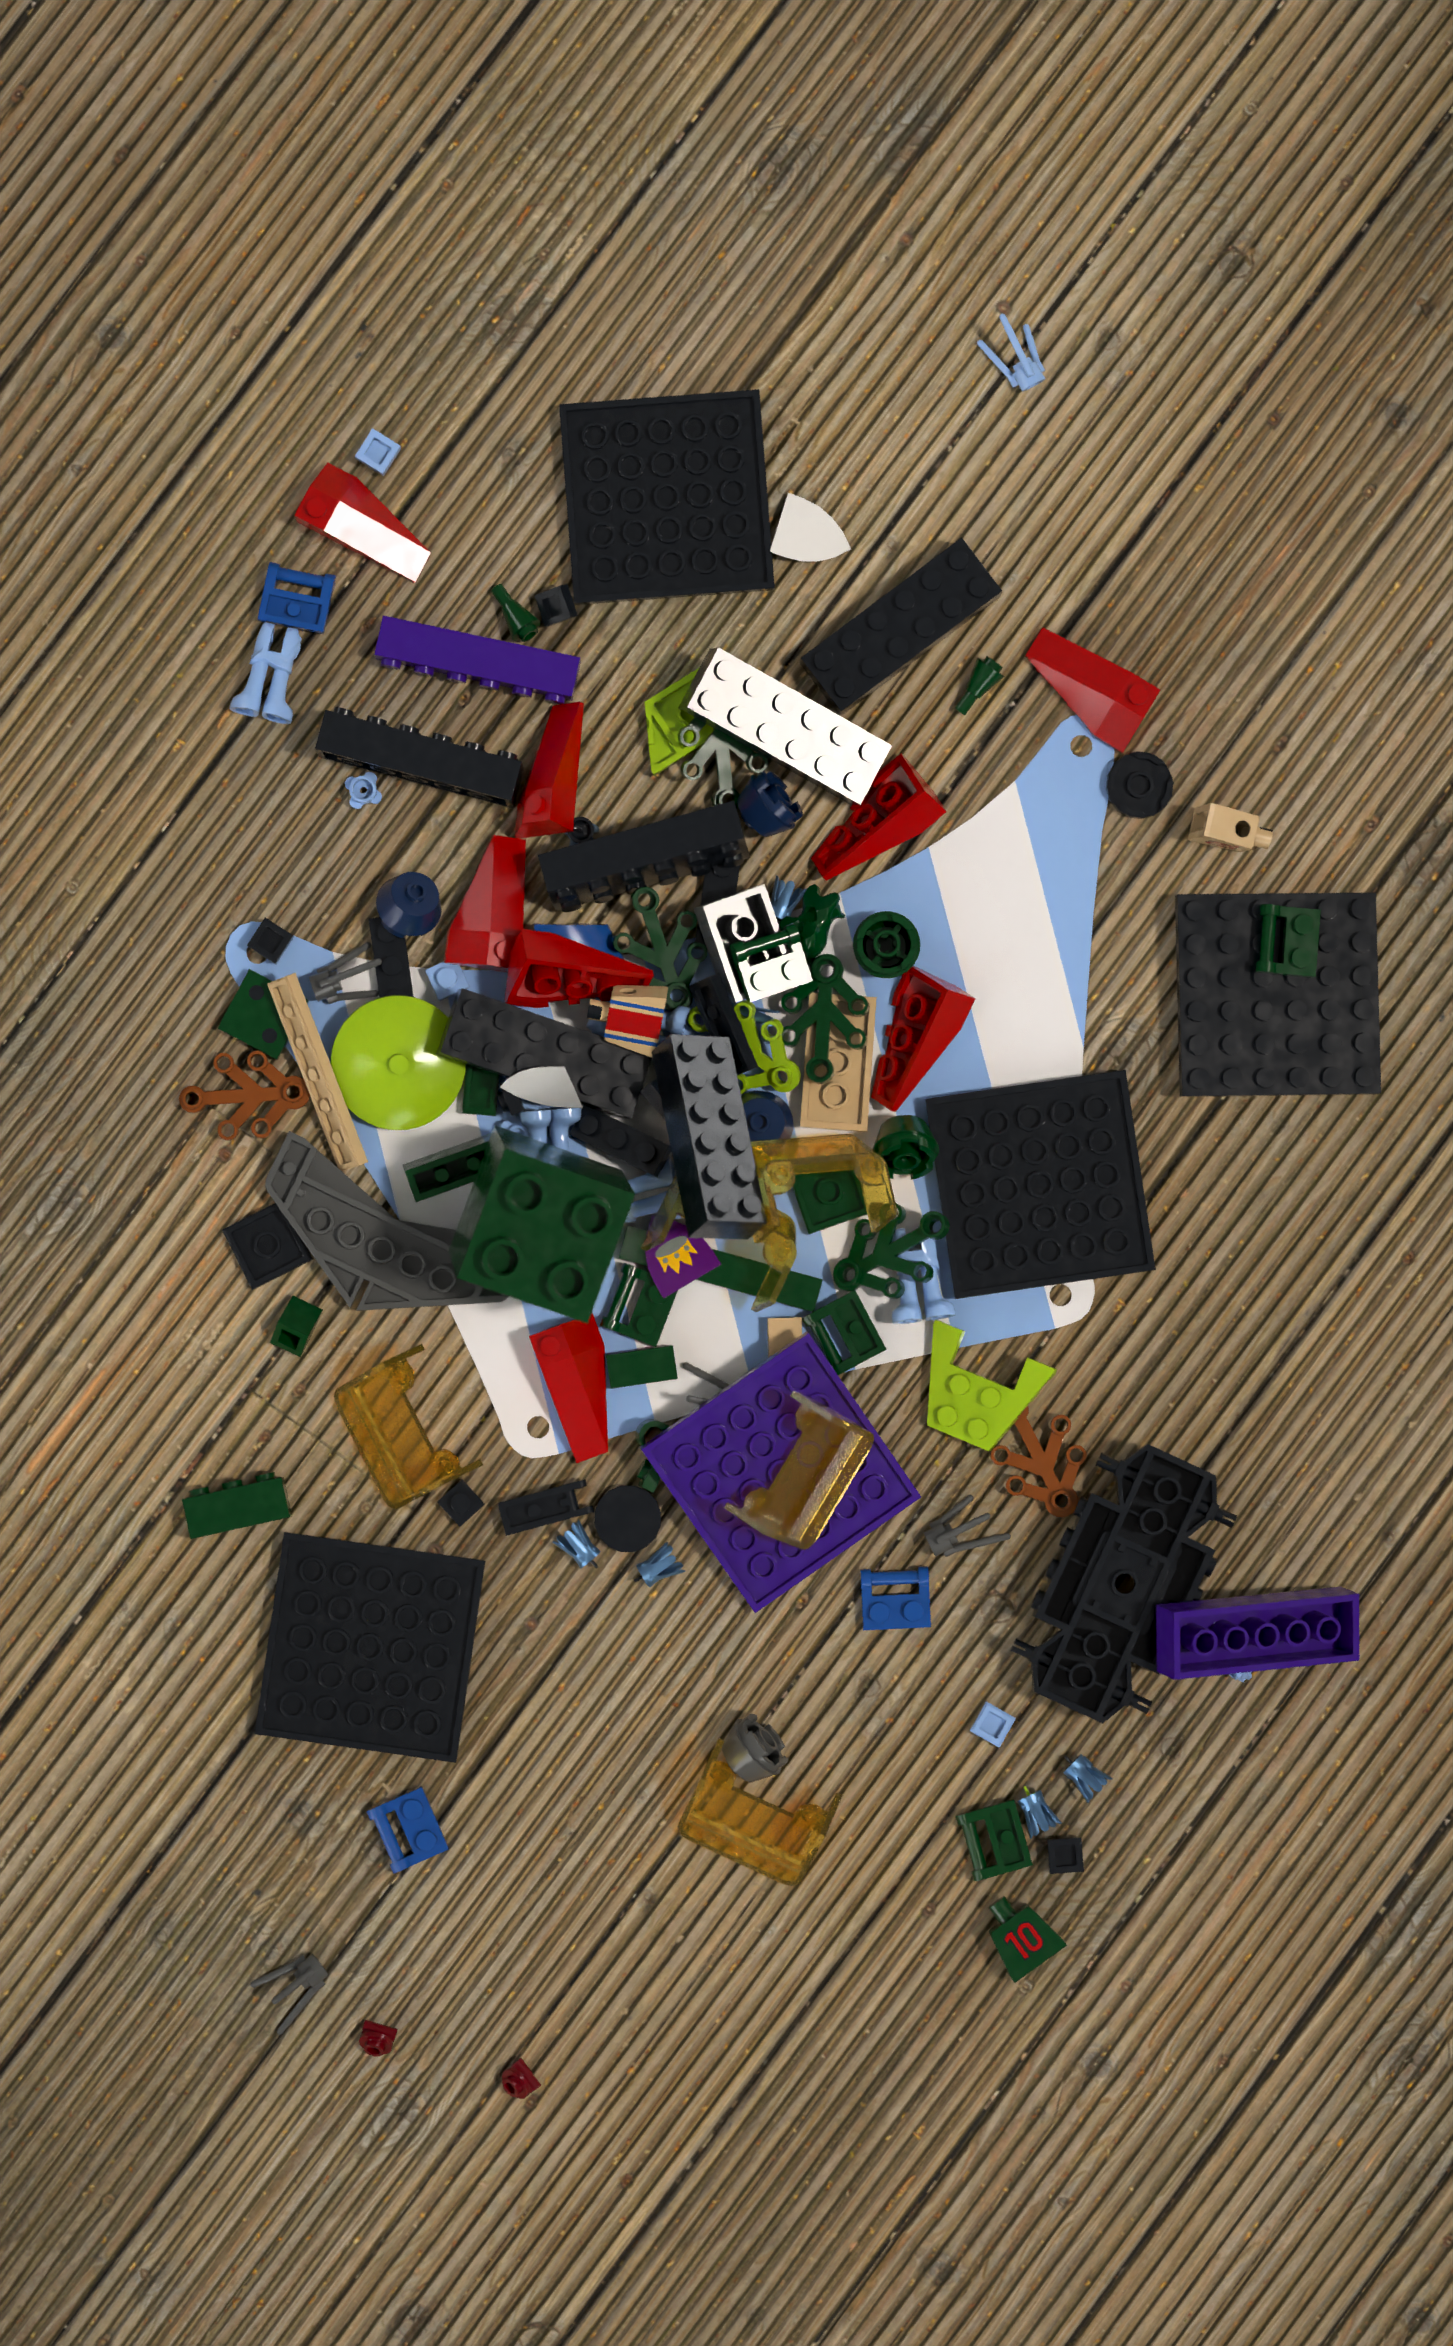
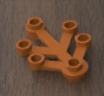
(251, 1095)
(1043, 1465)

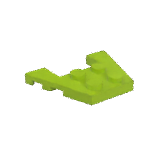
(971, 1404)

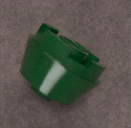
(886, 944)
(906, 1146)

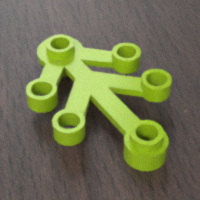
(769, 1065)

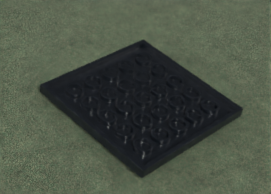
(666, 497)
(1270, 1030)
(1040, 1184)
(370, 1647)

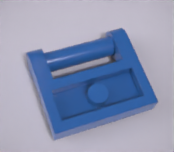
(293, 608)
(895, 1610)
(419, 1827)

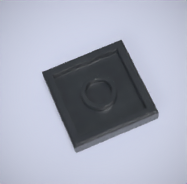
(266, 1246)

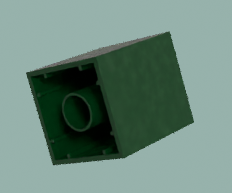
(541, 1224)

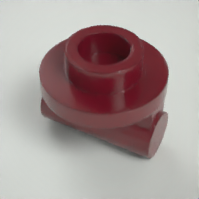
(377, 2038)
(519, 2080)

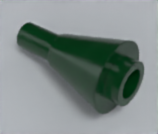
(519, 620)
(983, 677)

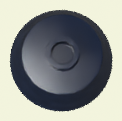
(767, 805)
(409, 905)
(767, 1116)

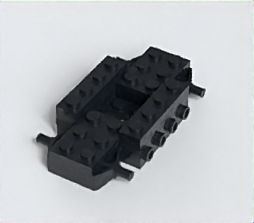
(1143, 1536)

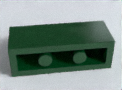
(445, 1169)
(236, 1506)

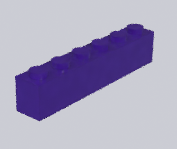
(478, 659)

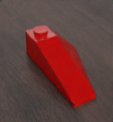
(355, 518)
(1098, 691)
(551, 785)
(890, 814)
(490, 909)
(559, 969)
(923, 1025)
(576, 1378)

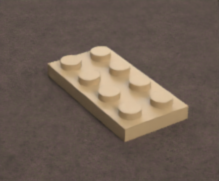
(845, 1098)

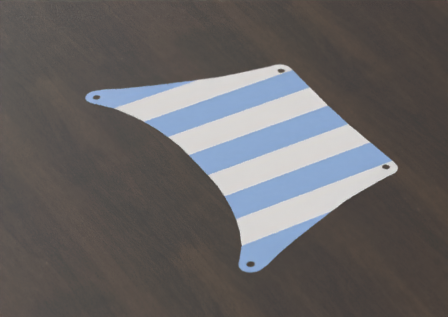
(996, 913)

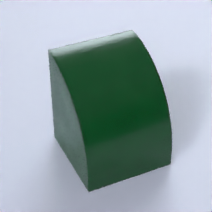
(296, 1326)

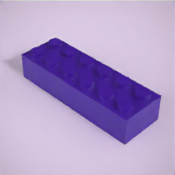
(1257, 1632)

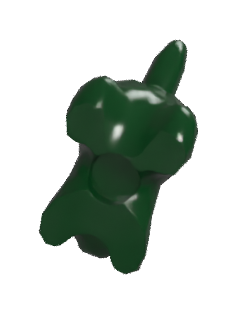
(815, 921)

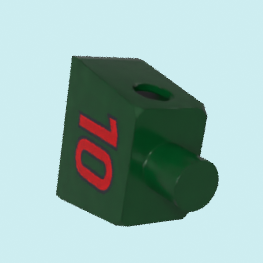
(1022, 1938)

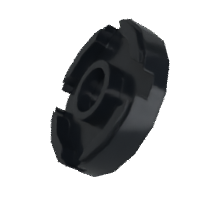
(1139, 785)
(627, 1518)

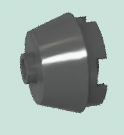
(753, 1750)

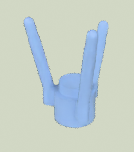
(1027, 371)

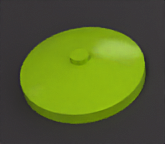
(391, 1064)

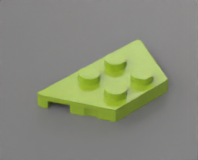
(665, 721)

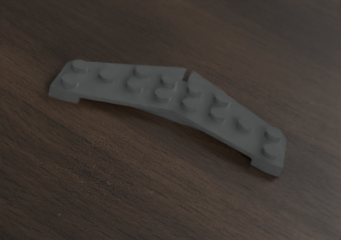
(362, 1241)

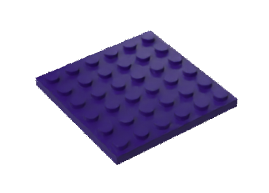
(740, 1446)

